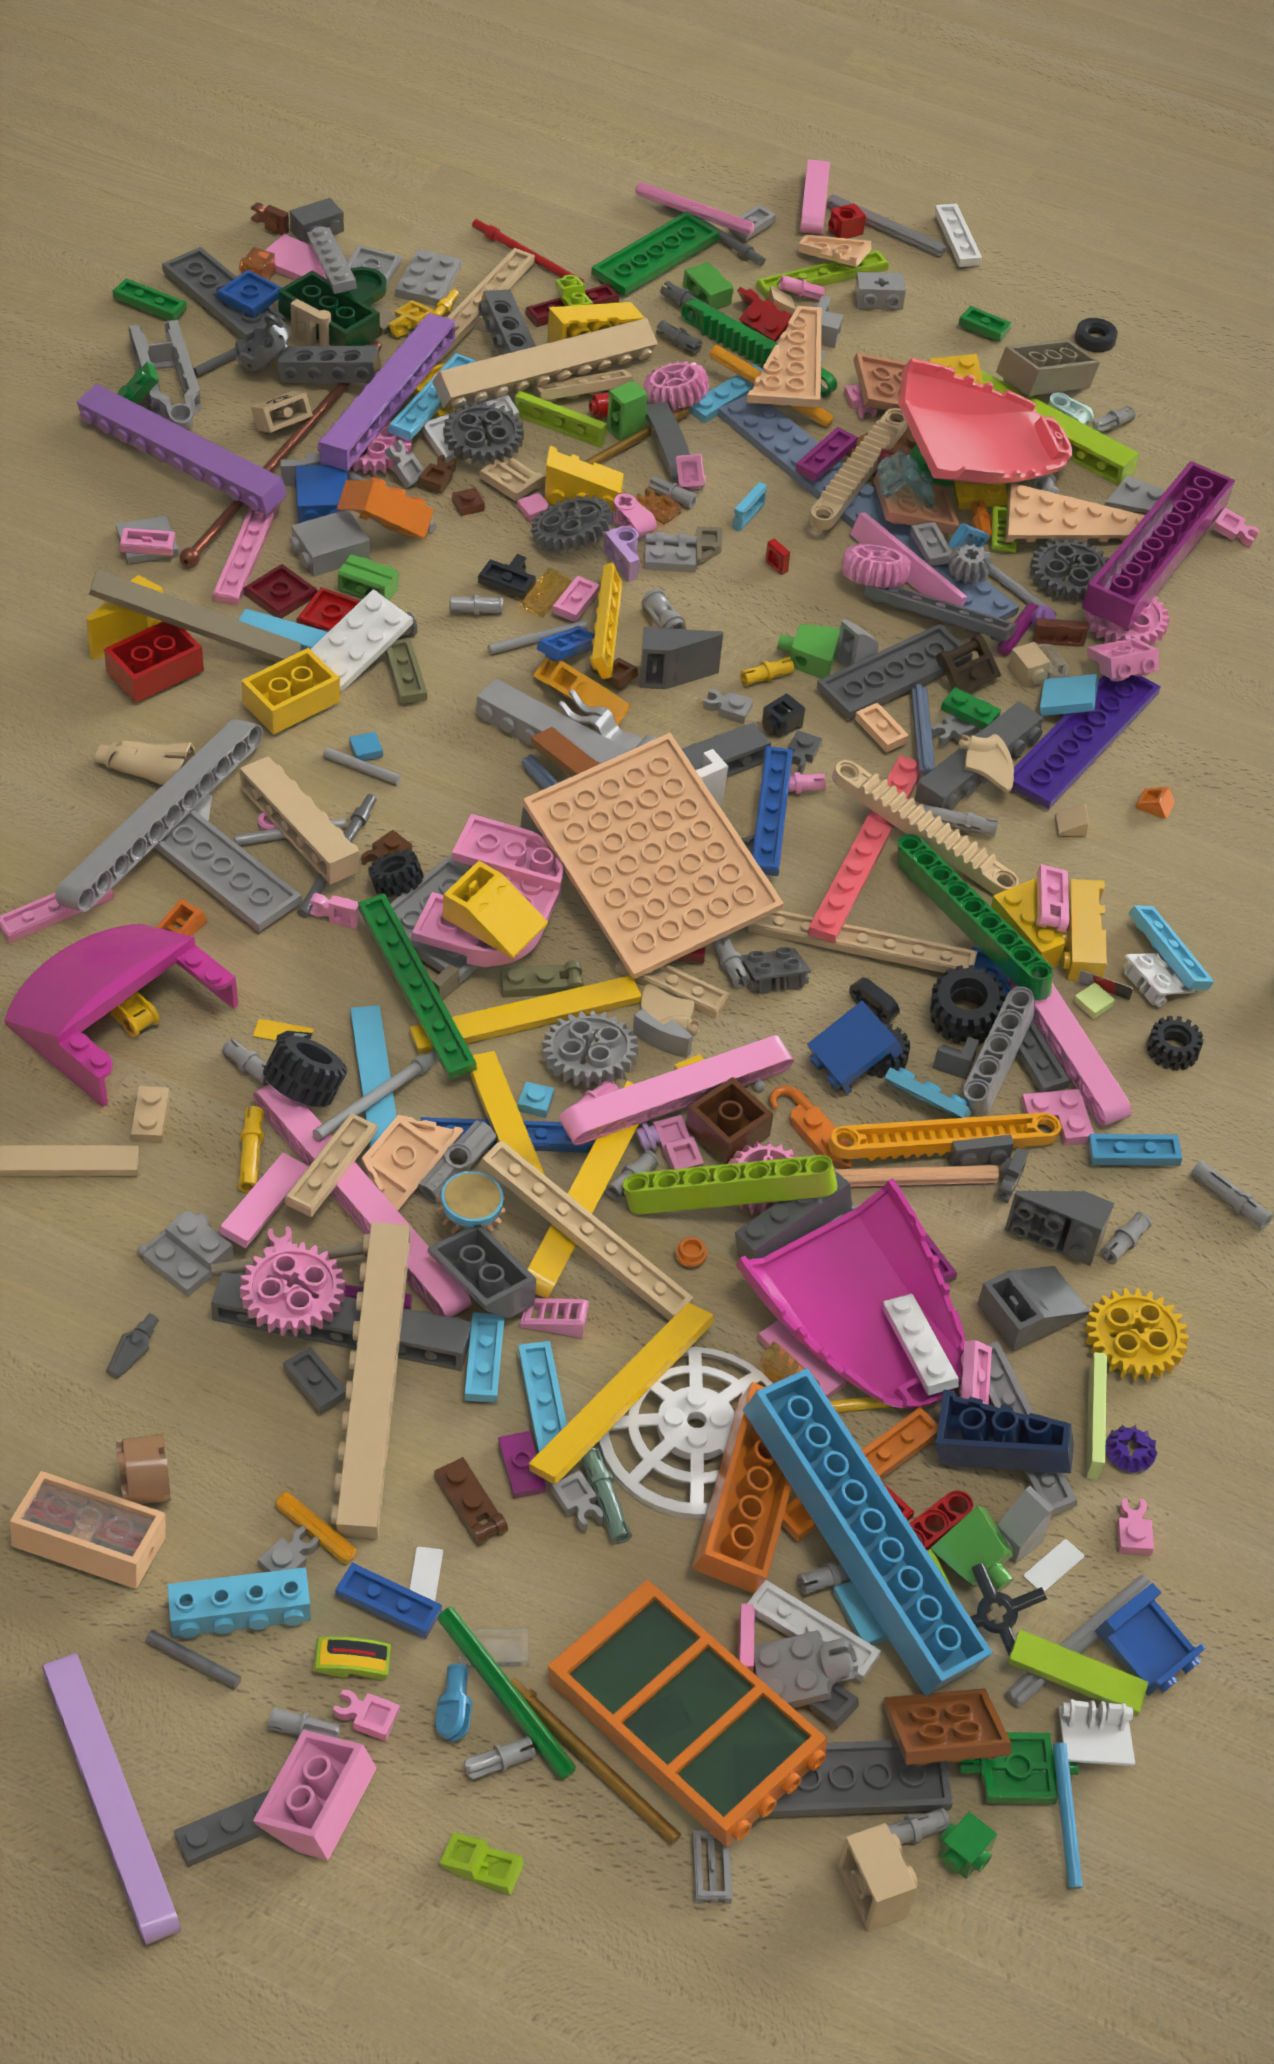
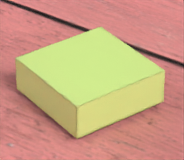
(1094, 1000)

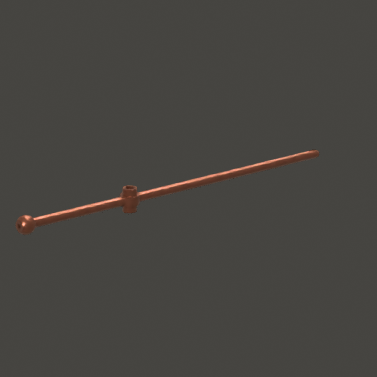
(189, 556)

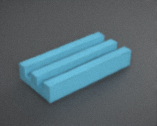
(749, 506)

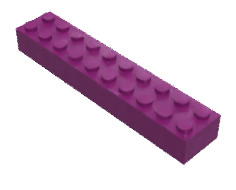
(1158, 545)

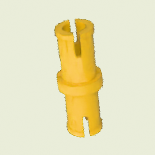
(767, 671)

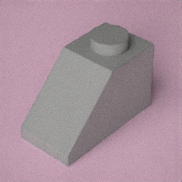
(854, 644)
(1026, 1523)

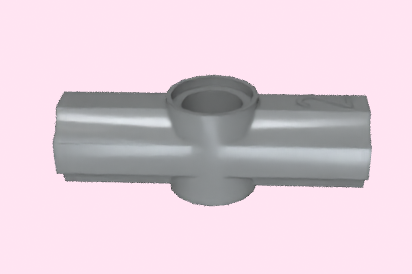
(467, 1148)

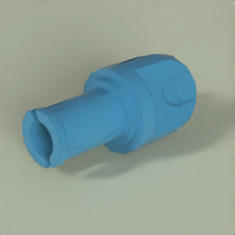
(454, 1705)

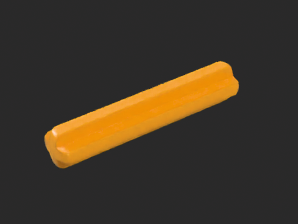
(316, 1527)

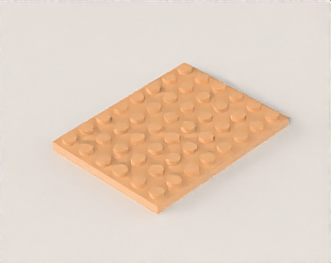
(652, 855)

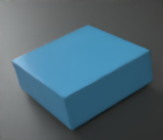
(366, 746)

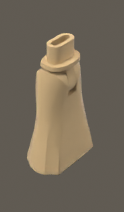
(145, 760)

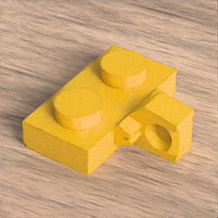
(408, 317)

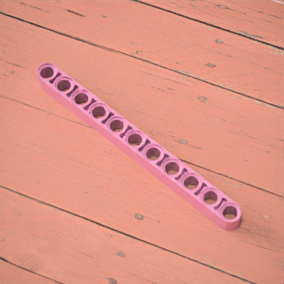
(364, 1202)

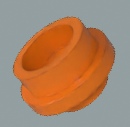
(691, 1252)

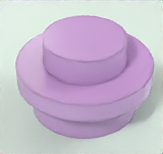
(648, 1137)

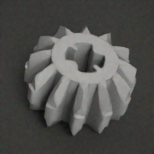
(969, 563)

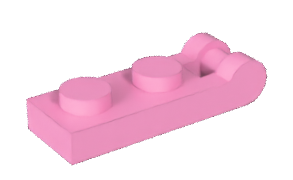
(1052, 898)

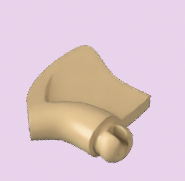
(989, 758)
(666, 1007)

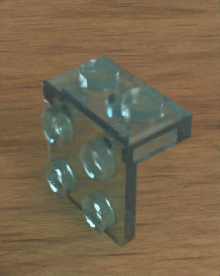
(902, 470)

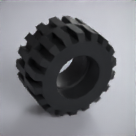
(966, 985)
(304, 1071)

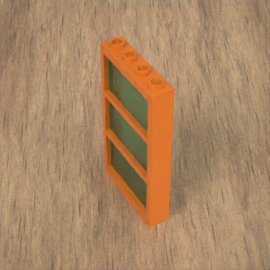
(688, 1713)

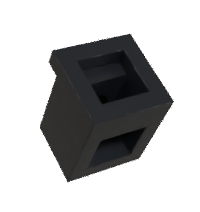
(777, 717)

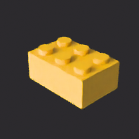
(290, 691)

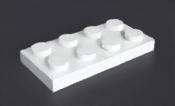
(361, 637)

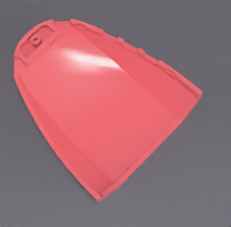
(977, 432)

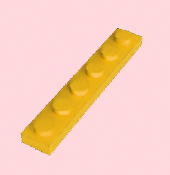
(607, 621)

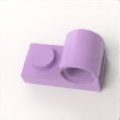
(621, 549)

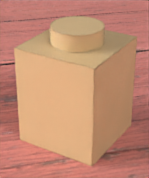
(1029, 664)

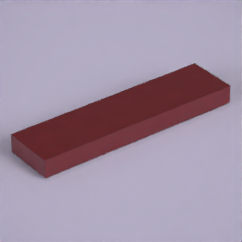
(599, 295)

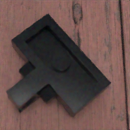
(508, 578)

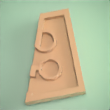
(835, 249)

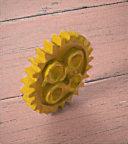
(1137, 1334)

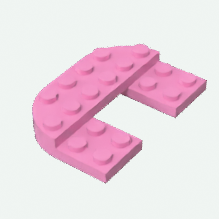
(523, 860)

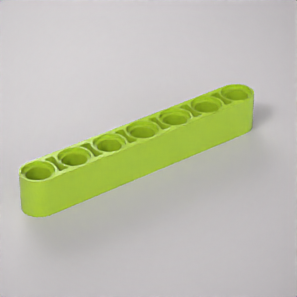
(730, 1184)

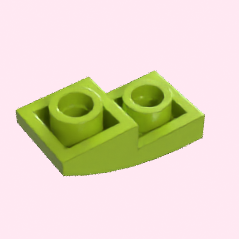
(572, 291)

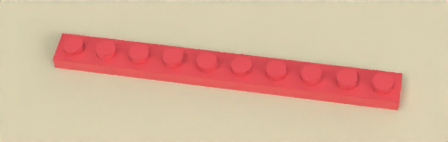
(861, 859)

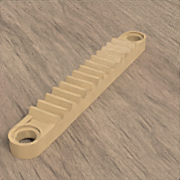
(857, 469)
(914, 820)

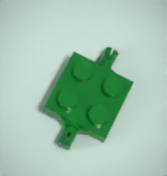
(1023, 1776)

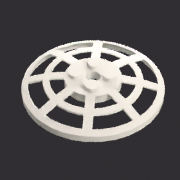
(678, 1435)

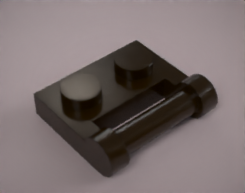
(972, 673)

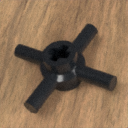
(1011, 1605)

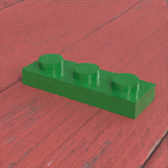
(149, 299)

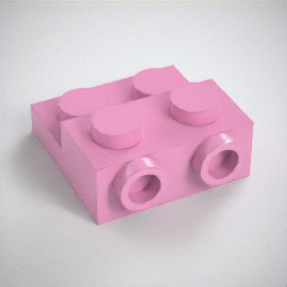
(1125, 658)

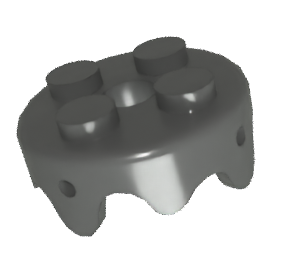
(267, 344)

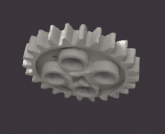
(572, 1041)

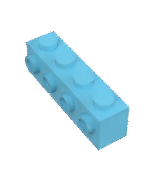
(239, 1602)

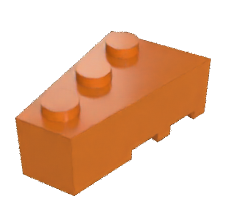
(386, 506)

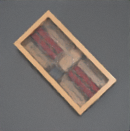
(88, 1529)

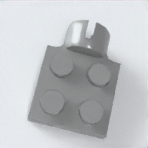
(805, 1666)

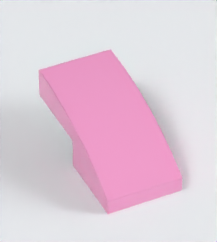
(676, 1143)

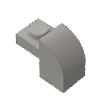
(830, 323)

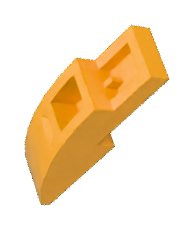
(564, 678)

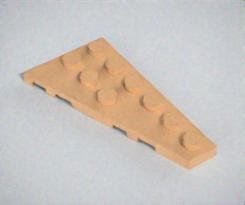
(794, 365)
(1052, 516)

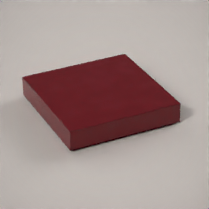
(280, 591)

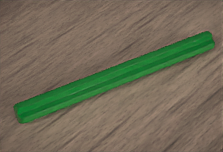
(506, 1693)

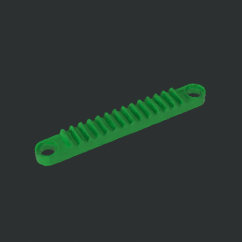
(738, 337)

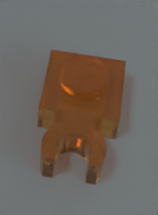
(661, 507)

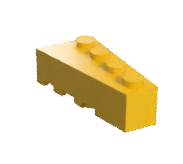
(582, 319)

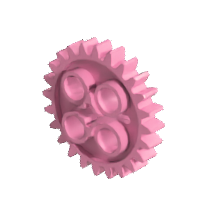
(374, 455)
(1147, 628)
(292, 1288)

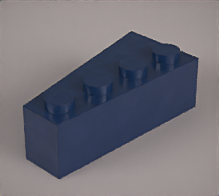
(1000, 1438)

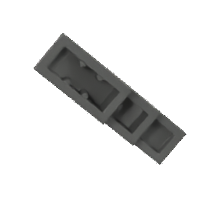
(666, 435)

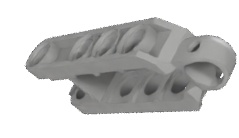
(167, 355)

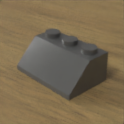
(486, 1271)

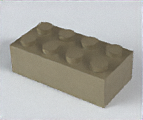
(1047, 367)

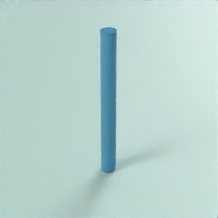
(1067, 1816)

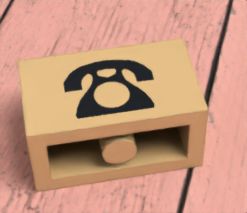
(281, 411)

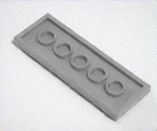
(228, 871)

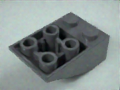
(678, 656)
(1061, 1221)
(1030, 1304)

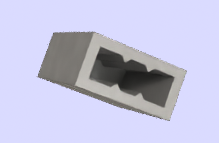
(328, 542)

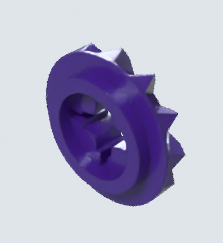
(1118, 1453)

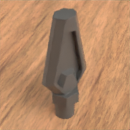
(132, 1346)

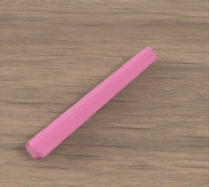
(694, 208)

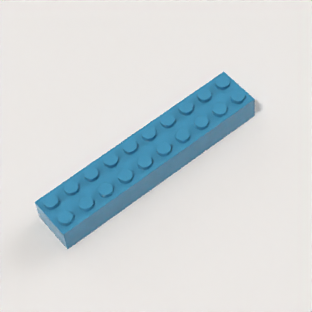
(867, 1532)

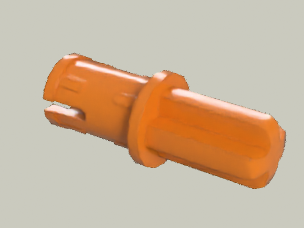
(981, 518)

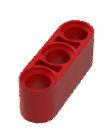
(941, 1517)

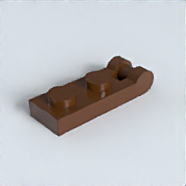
(470, 1501)

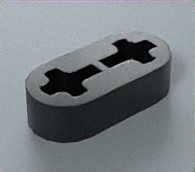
(875, 998)

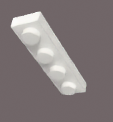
(958, 235)
(920, 1344)
(796, 1618)

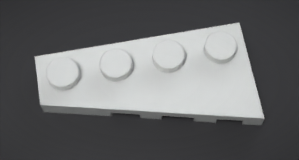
(434, 428)

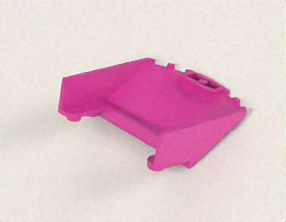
(93, 979)

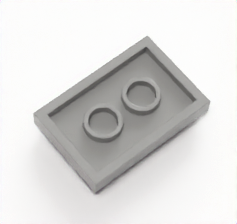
(428, 277)

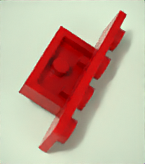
(763, 315)

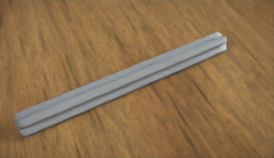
(893, 228)
(1078, 1641)

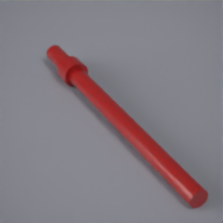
(494, 234)

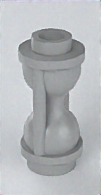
(656, 605)

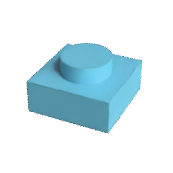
(535, 1099)

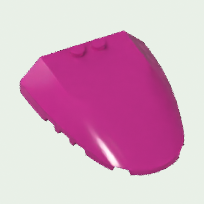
(834, 1288)

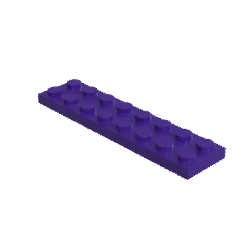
(1080, 739)

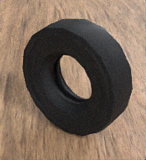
(1092, 343)

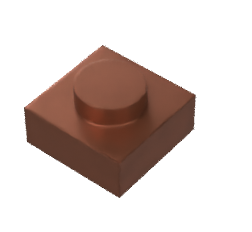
(468, 501)

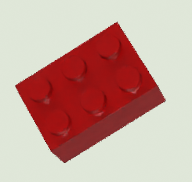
(153, 660)

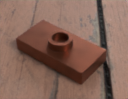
(1060, 632)

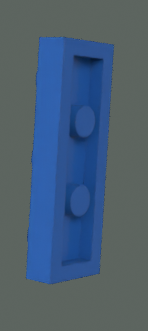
(566, 643)
(388, 1600)

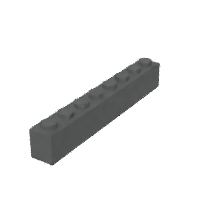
(423, 1335)

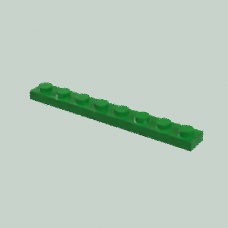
(417, 986)

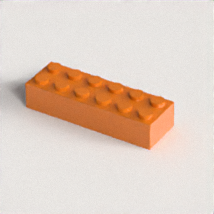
(743, 1509)

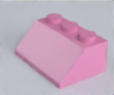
(316, 1793)

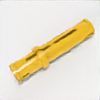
(251, 1140)

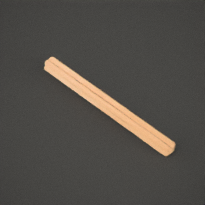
(921, 1175)

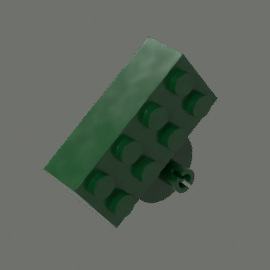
(351, 316)

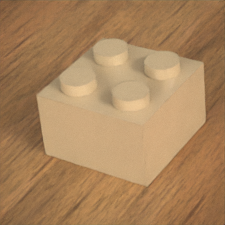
(877, 1876)

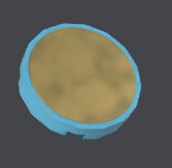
(471, 1199)

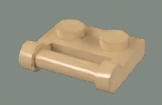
(304, 324)
(512, 478)

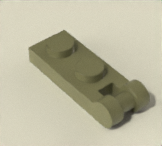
(540, 979)

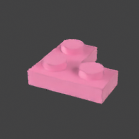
(1067, 1107)

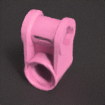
(633, 514)

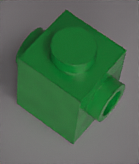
(967, 1845)

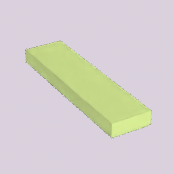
(1096, 1416)

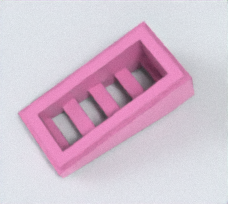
(563, 1326)

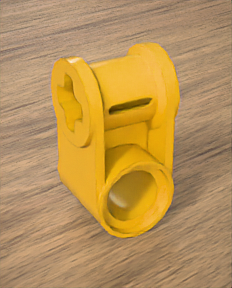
(135, 1014)

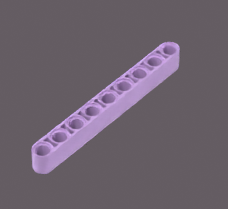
(111, 1799)

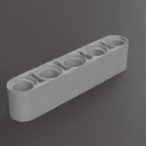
(1002, 1040)

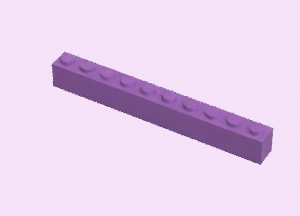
(386, 392)
(182, 449)

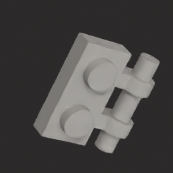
(670, 557)

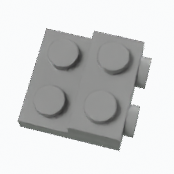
(188, 1252)

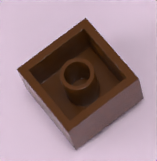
(728, 1120)

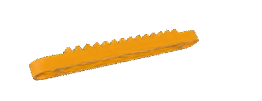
(937, 1135)

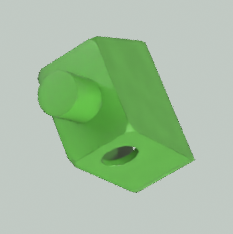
(812, 649)
(973, 1542)

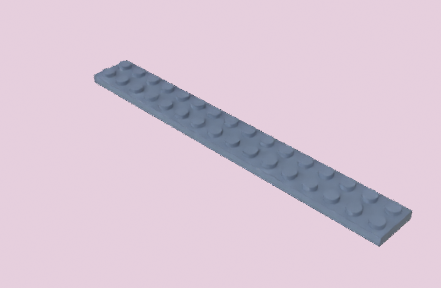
(787, 443)

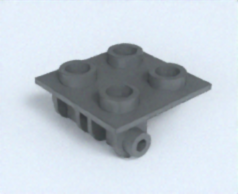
(769, 966)

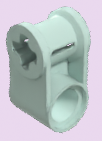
(1071, 407)

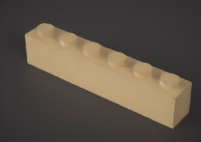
(300, 820)

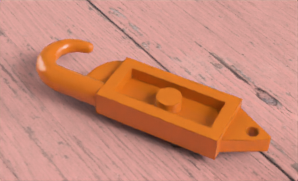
(811, 1124)

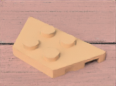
(406, 1156)

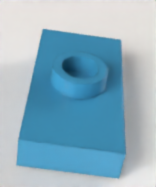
(968, 535)

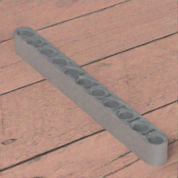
(158, 815)

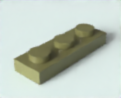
(406, 671)

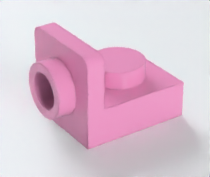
(690, 471)

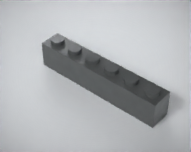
(950, 782)

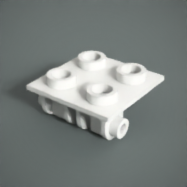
(1153, 977)
(1097, 1733)

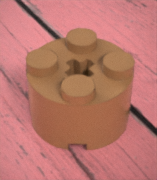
(145, 1469)

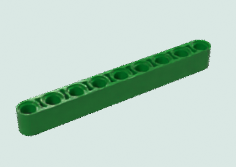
(974, 916)

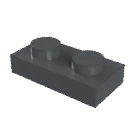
(981, 1151)
(315, 1380)

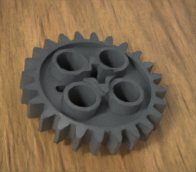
(499, 428)
(572, 523)
(1055, 561)

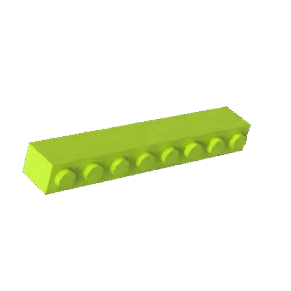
(1089, 447)

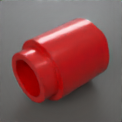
(599, 405)

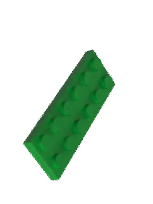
(655, 253)

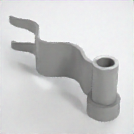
(604, 723)

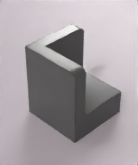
(956, 1061)

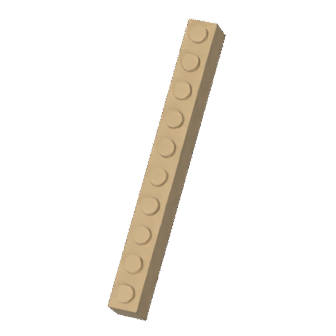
(544, 363)
(373, 1381)

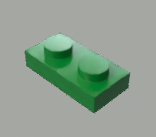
(985, 323)
(140, 384)
(970, 708)

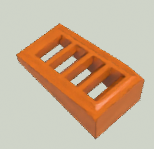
(177, 913)

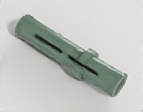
(602, 1485)

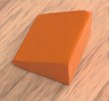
(1156, 801)

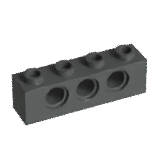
(504, 321)
(329, 364)

